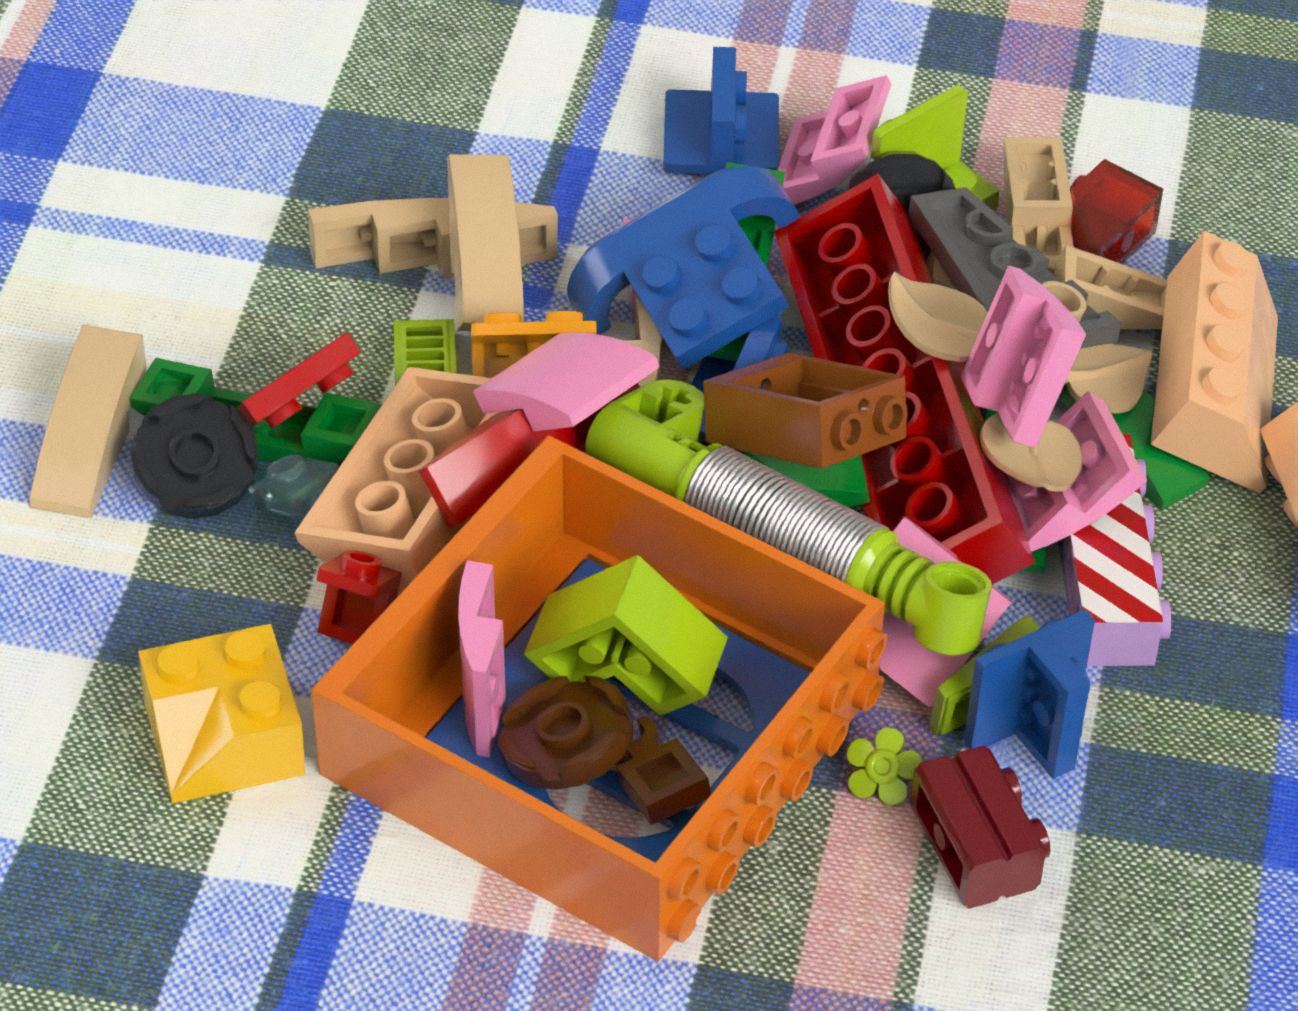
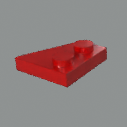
(323, 368)

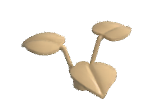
(947, 326)

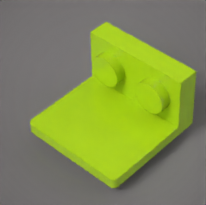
(937, 133)

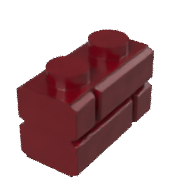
(979, 826)

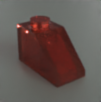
(1113, 211)

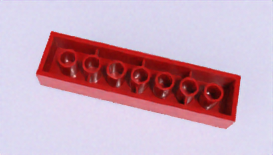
(939, 473)

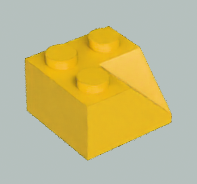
(222, 713)

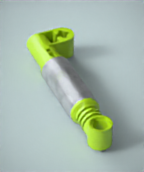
(656, 441)

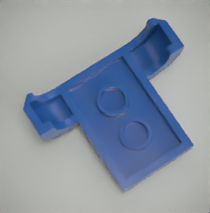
(690, 264)

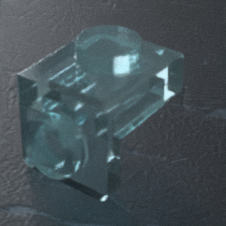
(292, 486)

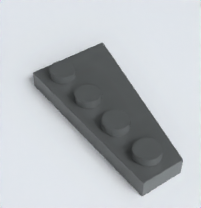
(978, 247)

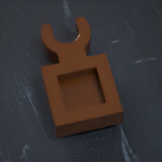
(659, 776)

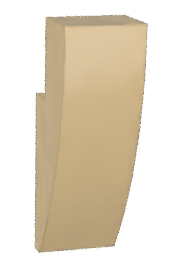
(483, 238)
(88, 421)

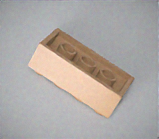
(1217, 362)
(378, 495)

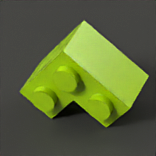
(629, 628)

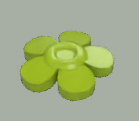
(882, 767)

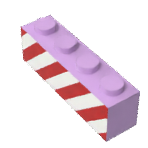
(1118, 582)

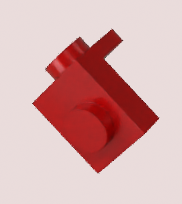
(355, 594)

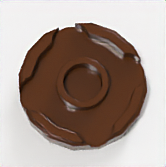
(565, 732)

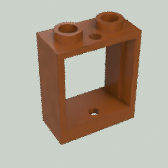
(806, 411)

